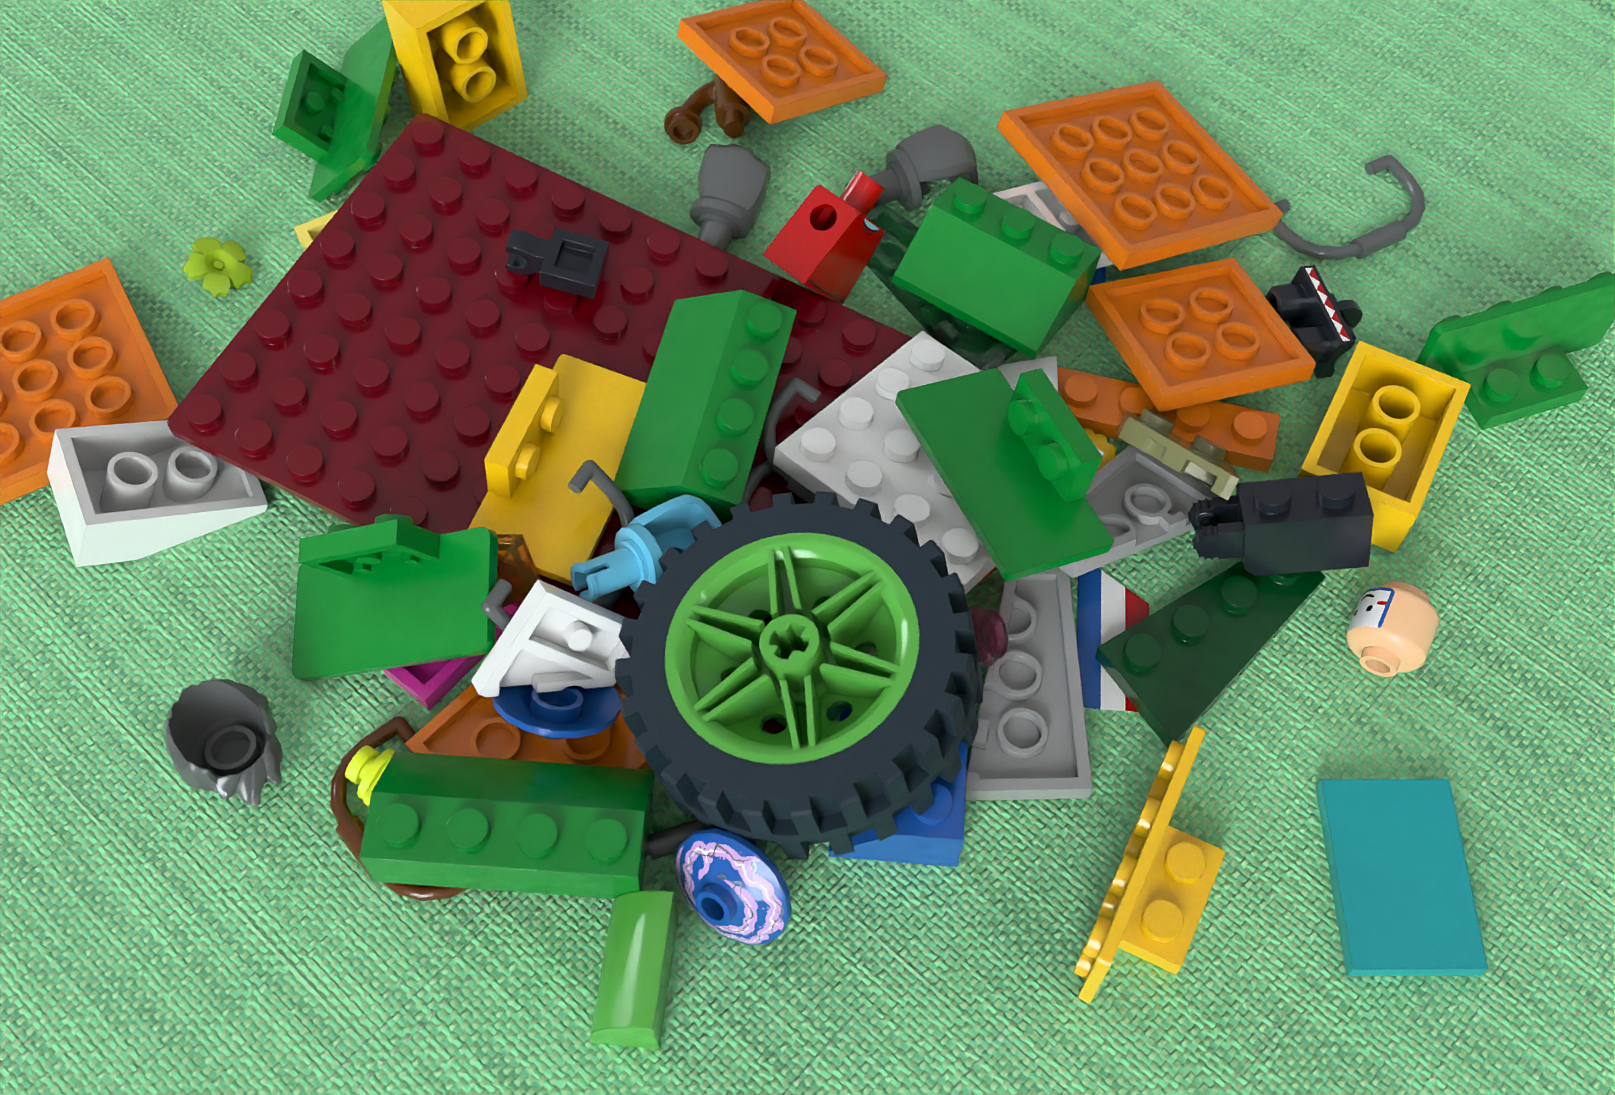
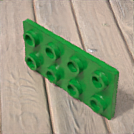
(1519, 349)
(1012, 466)

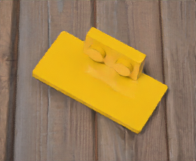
(550, 432)
(1159, 883)

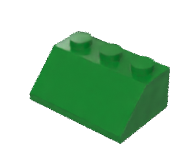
(997, 267)

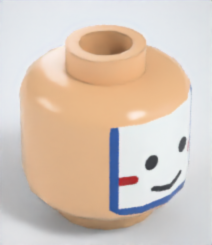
(1393, 628)

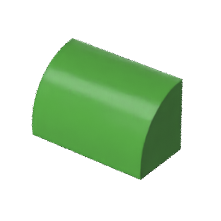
(636, 970)

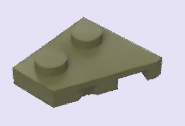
(1200, 458)

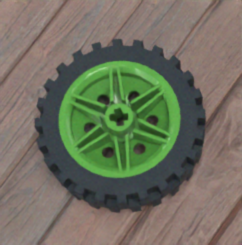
(803, 671)

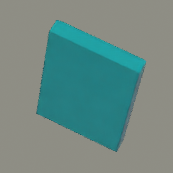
(1400, 878)

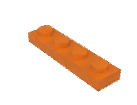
(1103, 402)

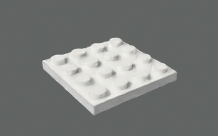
(870, 453)

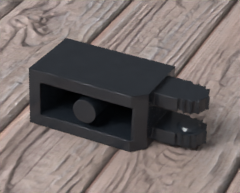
(1288, 524)

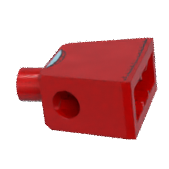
(830, 238)

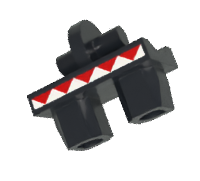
(1316, 317)

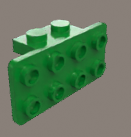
(340, 113)
(391, 597)

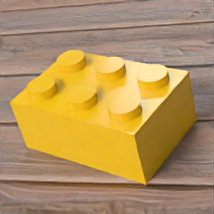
(457, 58)
(1392, 427)

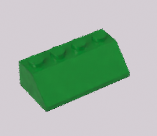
(705, 401)
(509, 825)

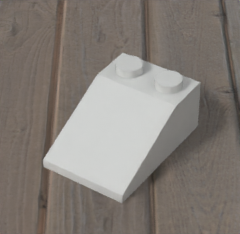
(142, 491)

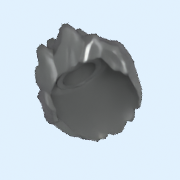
(224, 739)

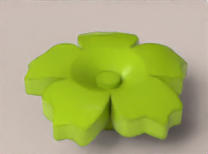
(218, 265)

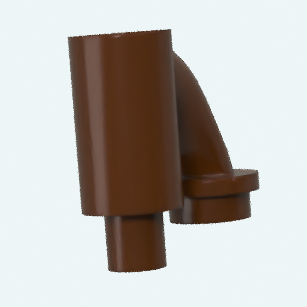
(731, 112)

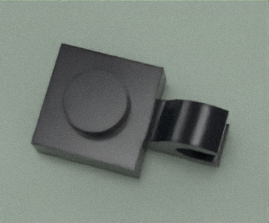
(565, 263)

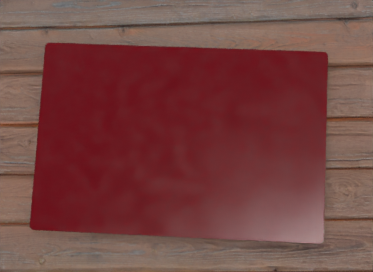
(409, 340)

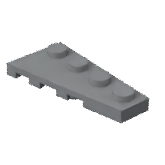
(1032, 704)

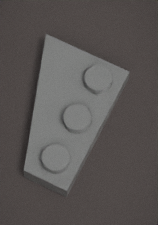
(1139, 505)

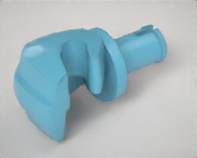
(641, 546)

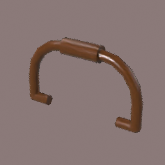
(351, 828)

